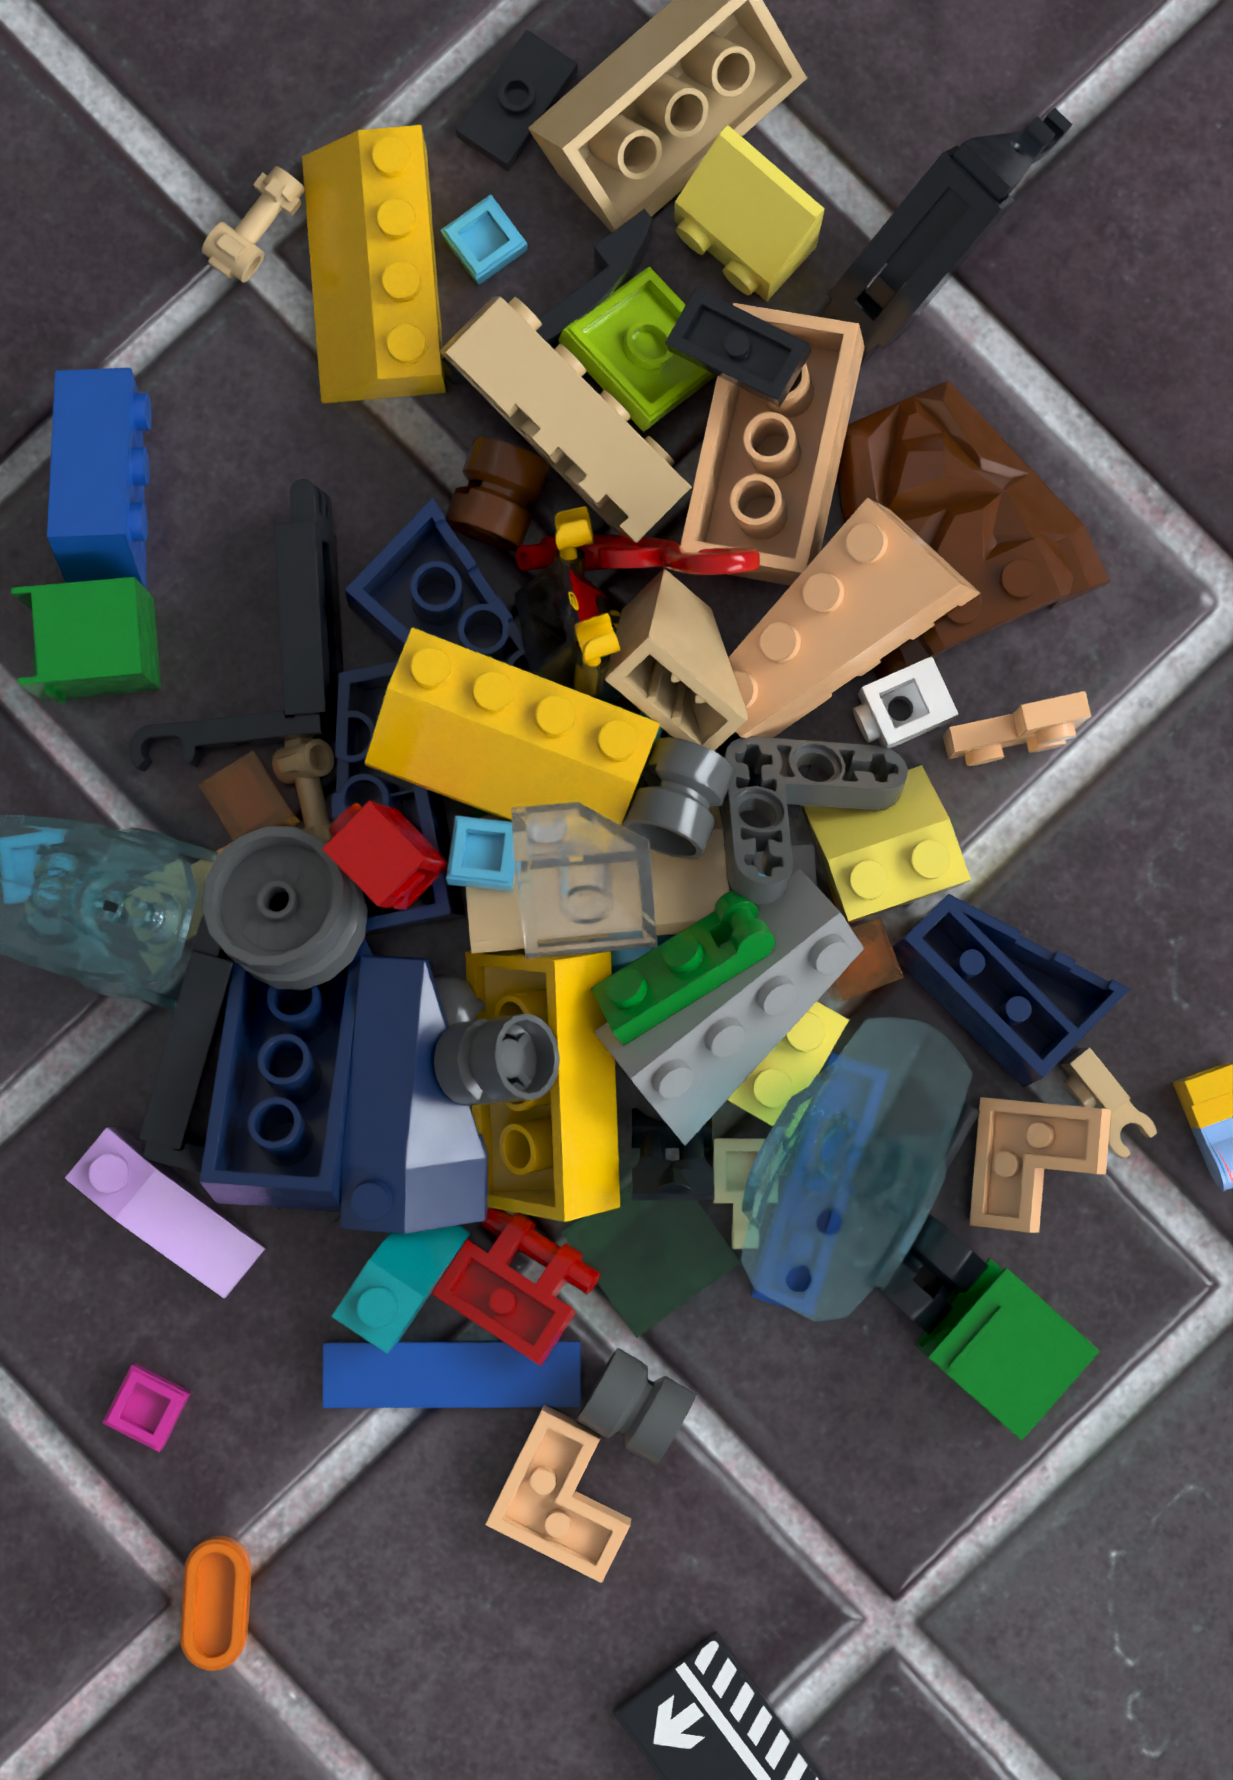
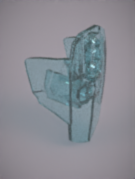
(55, 893)
(859, 1145)

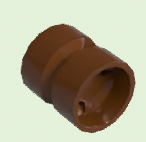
(497, 493)

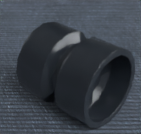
(951, 1263)

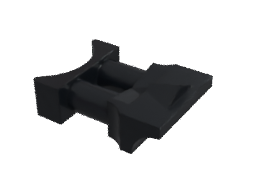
(665, 1179)

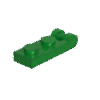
(684, 968)

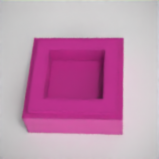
(146, 1407)

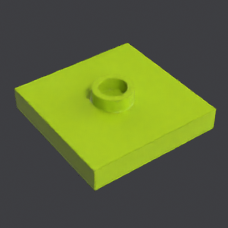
(627, 352)

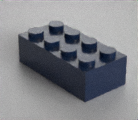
(282, 1093)

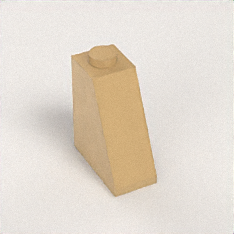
(676, 664)

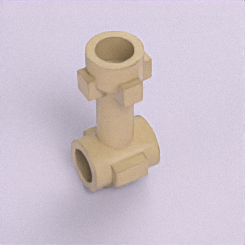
(234, 250)
(303, 763)

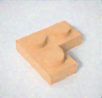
(1039, 724)
(1016, 1146)
(542, 1504)

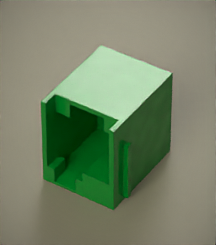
(91, 639)
(1008, 1349)

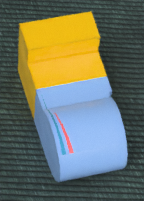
(1209, 1110)

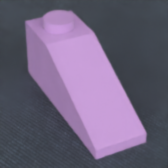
(165, 1211)

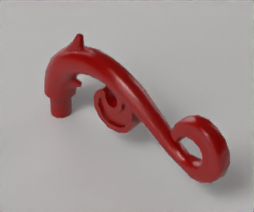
(620, 552)

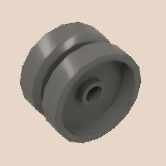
(284, 908)

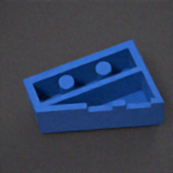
(99, 475)

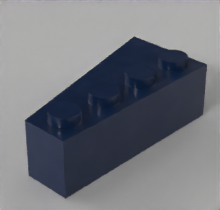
(434, 585)
(358, 710)

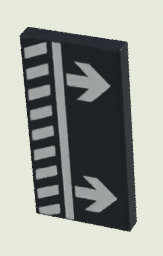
(712, 1722)

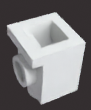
(922, 690)

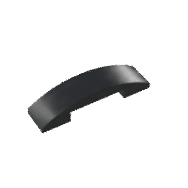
(616, 259)

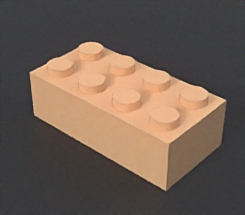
(772, 468)

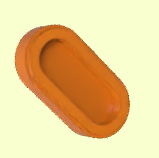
(215, 1603)

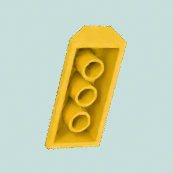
(374, 266)
(504, 734)
(559, 1150)

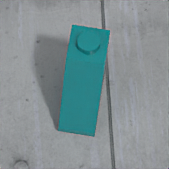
(398, 1283)

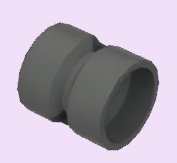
(681, 788)
(497, 1060)
(636, 1407)

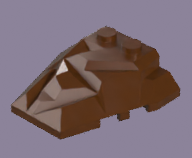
(975, 507)

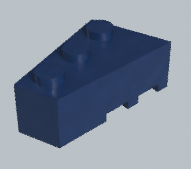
(1005, 988)

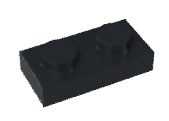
(738, 346)

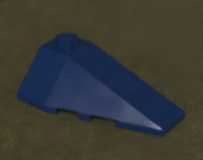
(406, 1146)

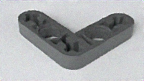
(782, 784)

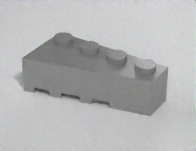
(716, 1042)

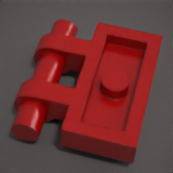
(505, 1301)

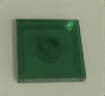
(651, 1255)

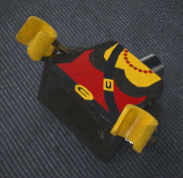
(567, 618)

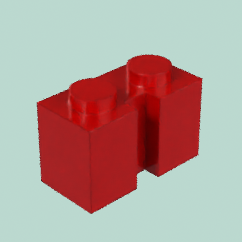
(384, 854)

